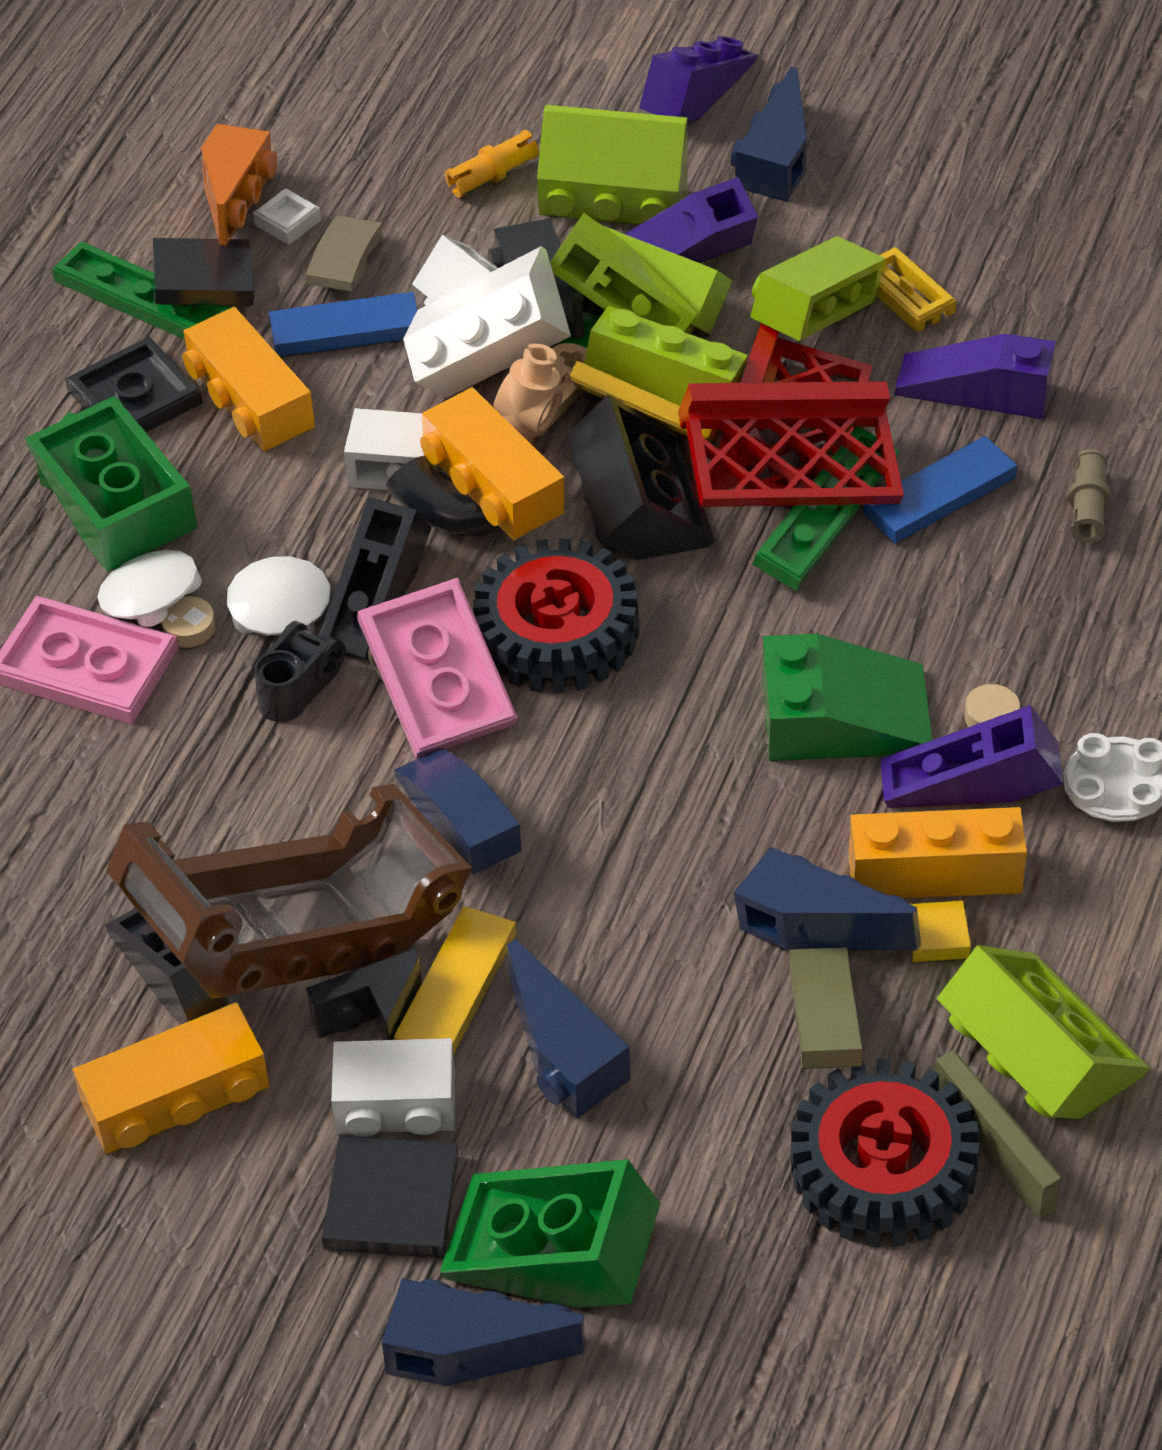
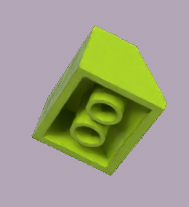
(610, 164)
(1039, 1032)

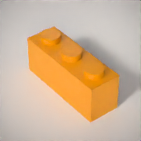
(248, 379)
(492, 463)
(939, 852)
(171, 1078)

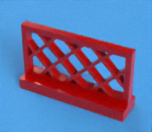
(765, 366)
(785, 411)

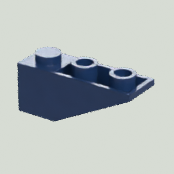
(774, 150)
(814, 908)
(465, 1335)

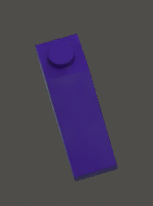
(986, 373)
(976, 765)

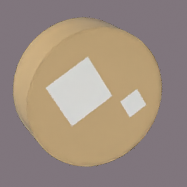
(190, 621)

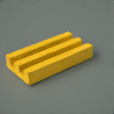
(903, 300)

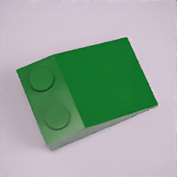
(113, 483)
(840, 699)
(555, 1233)

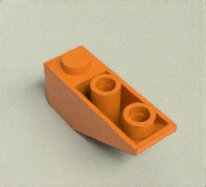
(234, 172)

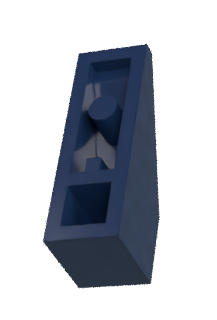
(571, 1047)

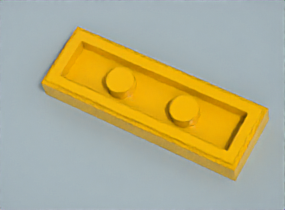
(655, 407)
(458, 978)

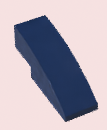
(461, 808)

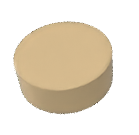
(988, 703)

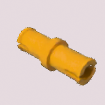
(492, 163)

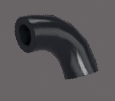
(437, 500)

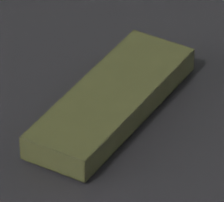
(825, 1008)
(1003, 1139)

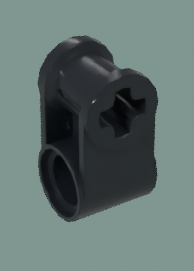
(295, 671)

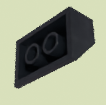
(638, 483)

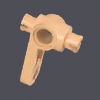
(539, 388)

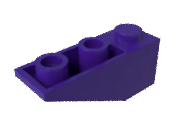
(694, 77)
(703, 223)

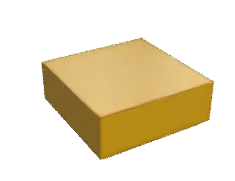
(942, 932)

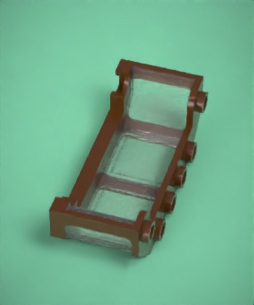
(297, 904)

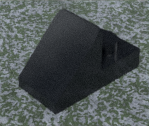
(371, 992)

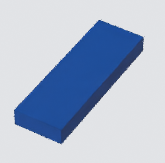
(342, 324)
(943, 489)

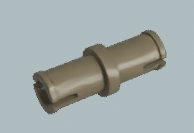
(1089, 496)

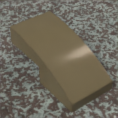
(343, 253)

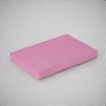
(85, 659)
(437, 668)

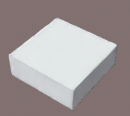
(287, 216)

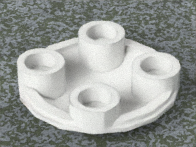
(148, 586)
(275, 593)
(1115, 777)

